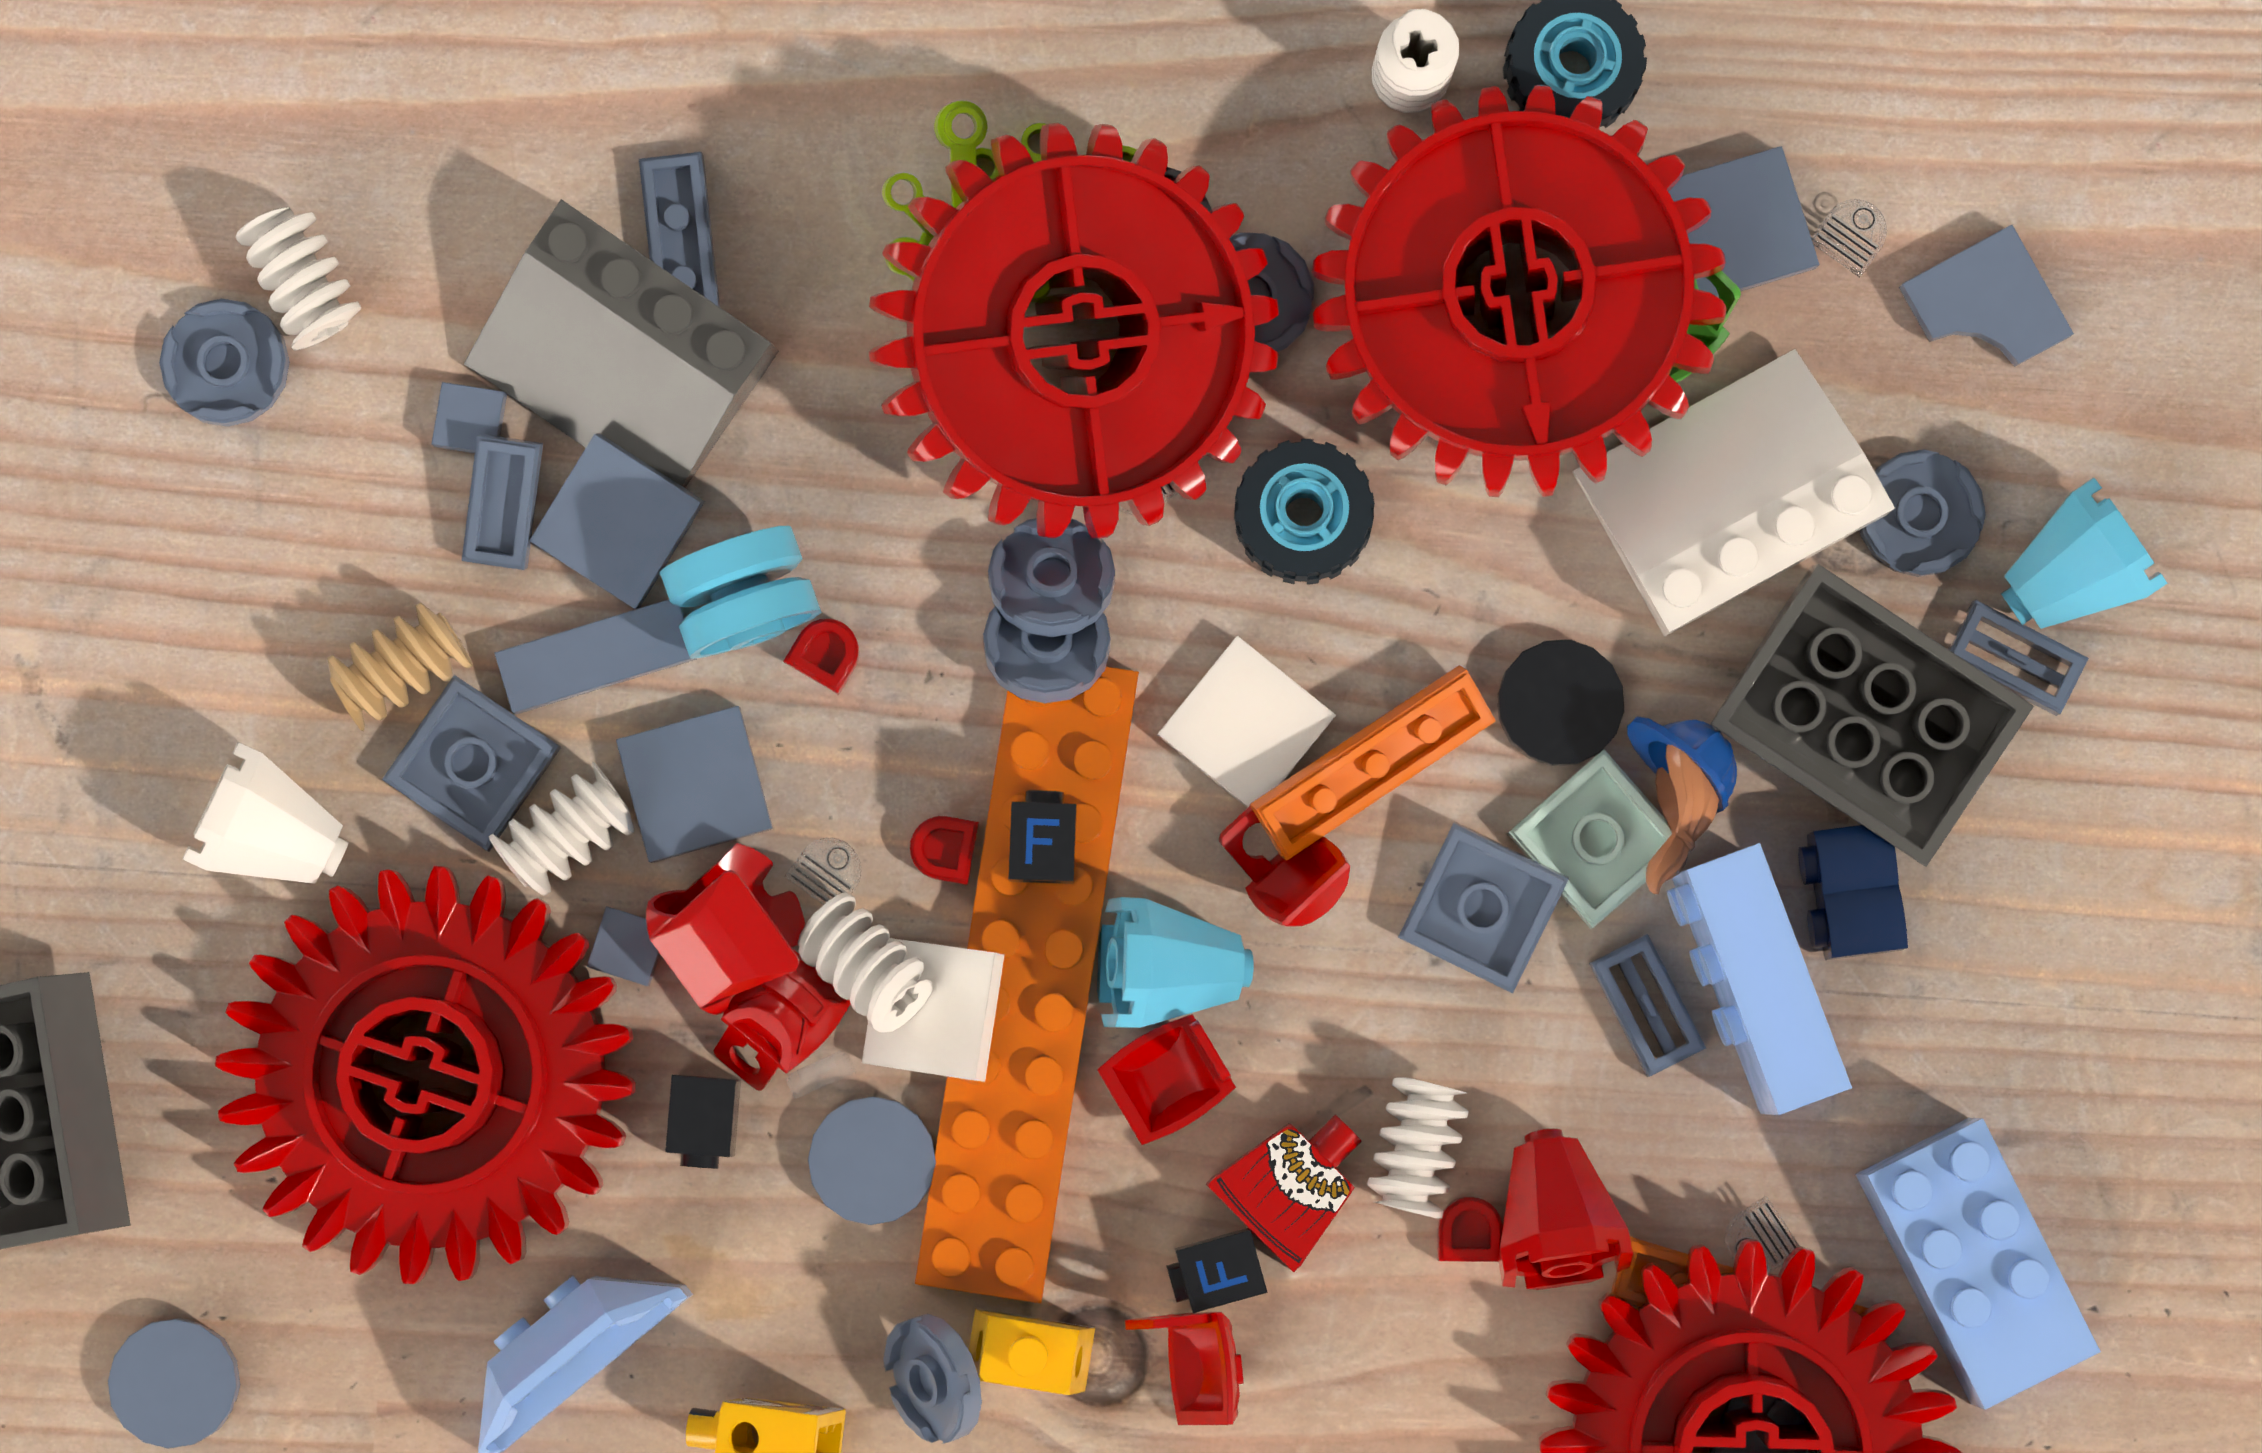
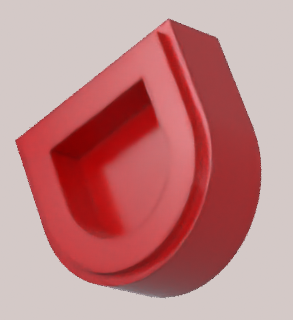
(825, 653)
(944, 848)
(1469, 1231)

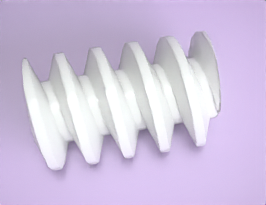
(1415, 61)
(297, 276)
(564, 832)
(862, 963)
(1418, 1146)

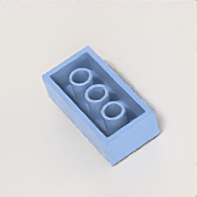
(1758, 980)
(1977, 1263)

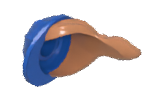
(1692, 785)

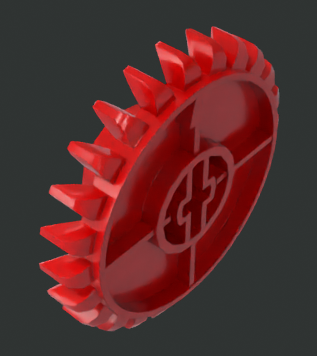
(1527, 184)
(1179, 341)
(535, 1075)
(1747, 1339)

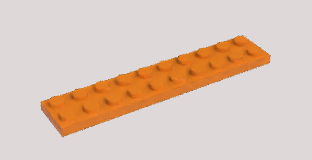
(1008, 1135)

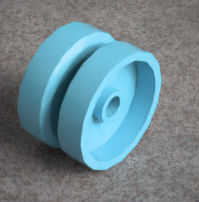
(740, 591)

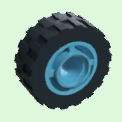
(1590, 27)
(1313, 473)

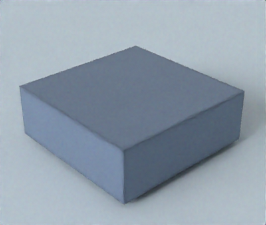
(465, 414)
(624, 948)

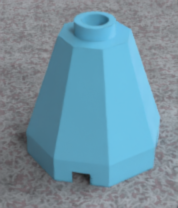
(2080, 563)
(1166, 964)

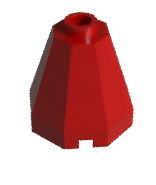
(1558, 1217)

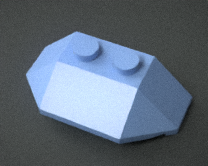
(566, 1349)

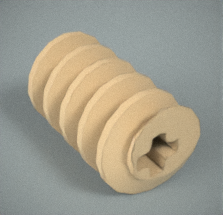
(397, 664)

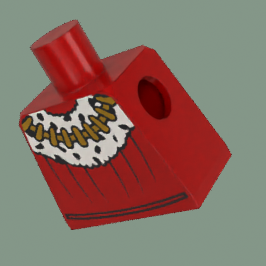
(1289, 1187)

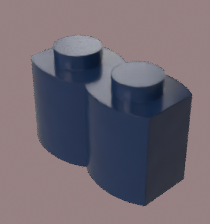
(1854, 893)

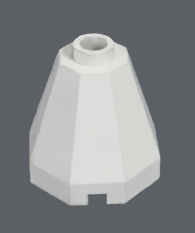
(265, 826)

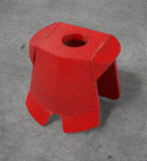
(726, 929)

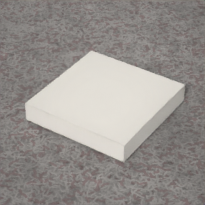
(1246, 723)
(954, 1025)

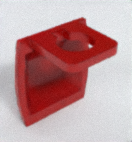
(1294, 889)
(781, 1022)
(1167, 1078)
(1201, 1365)

